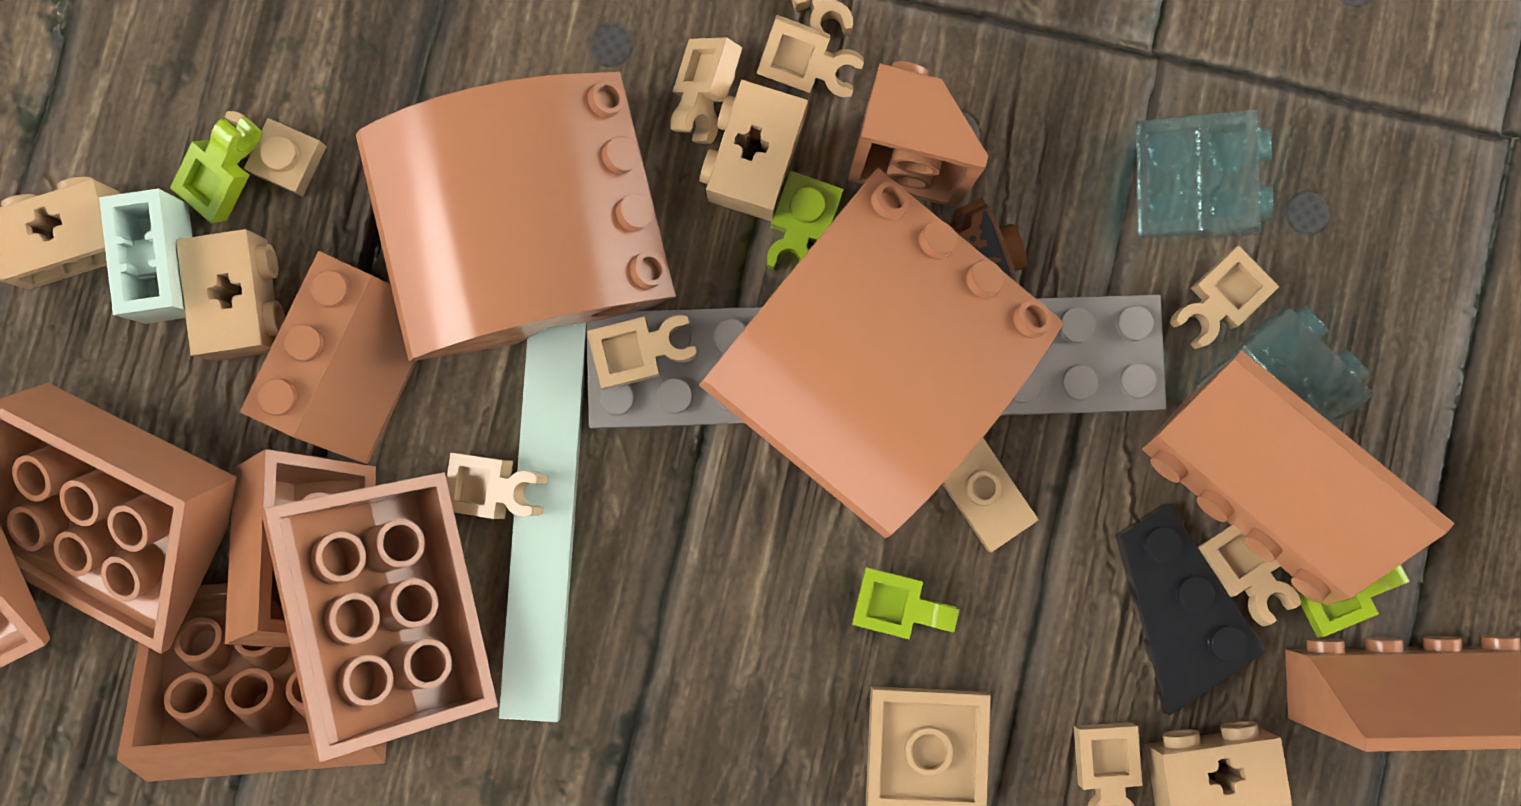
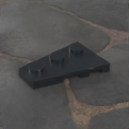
(1184, 610)

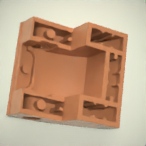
(513, 212)
(884, 355)

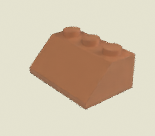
(917, 137)
(334, 362)
(264, 481)

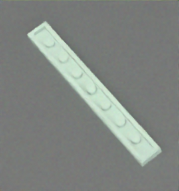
(544, 542)

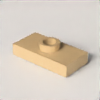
(989, 498)

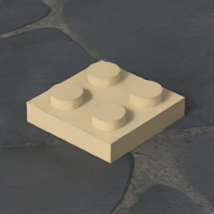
(927, 747)

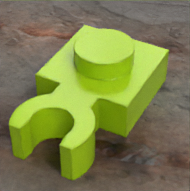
(802, 214)

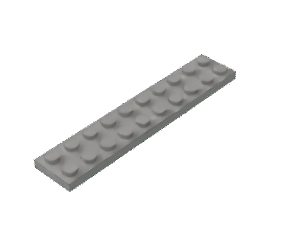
(1098, 363)

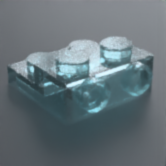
(1203, 175)
(1294, 353)

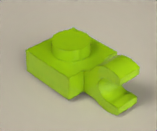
(210, 170)
(893, 604)
(1340, 615)

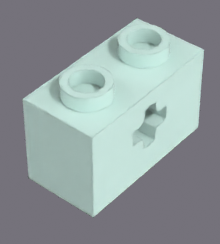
(143, 254)

